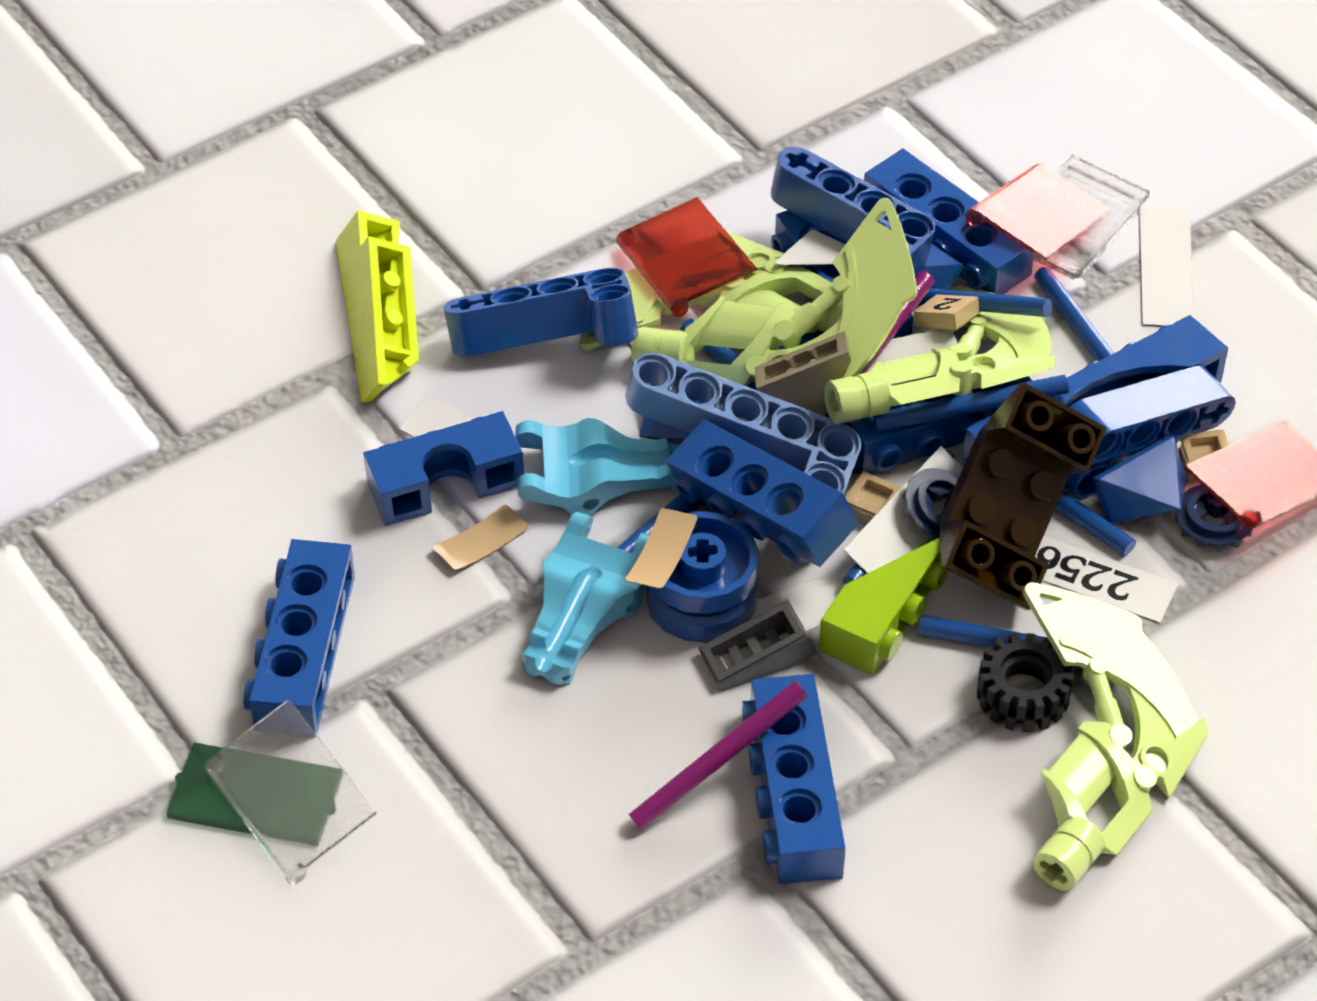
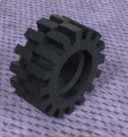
(1022, 705)

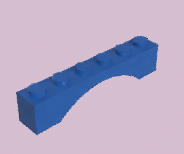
(1161, 353)

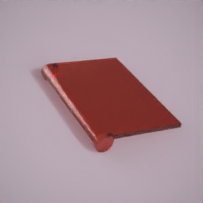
(1038, 211)
(684, 254)
(1261, 474)

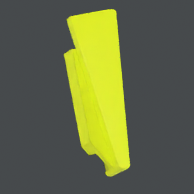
(378, 301)

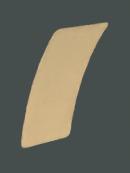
(482, 538)
(663, 548)

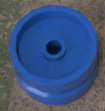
(711, 583)

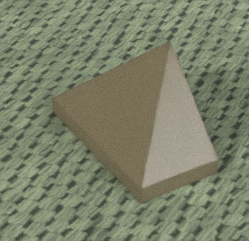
(804, 372)

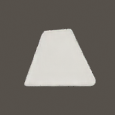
(812, 250)

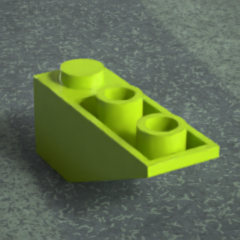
(873, 610)

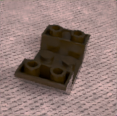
(1013, 490)

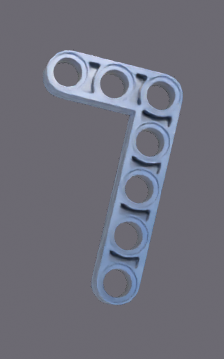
(765, 416)

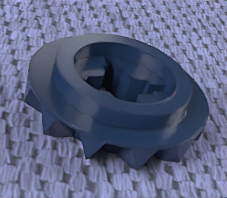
(922, 492)
(1192, 515)

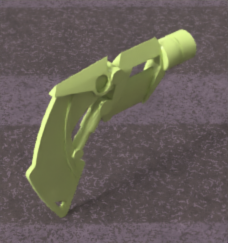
(872, 282)
(762, 286)
(1020, 351)
(1167, 732)

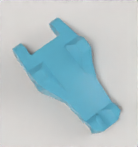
(590, 464)
(581, 598)

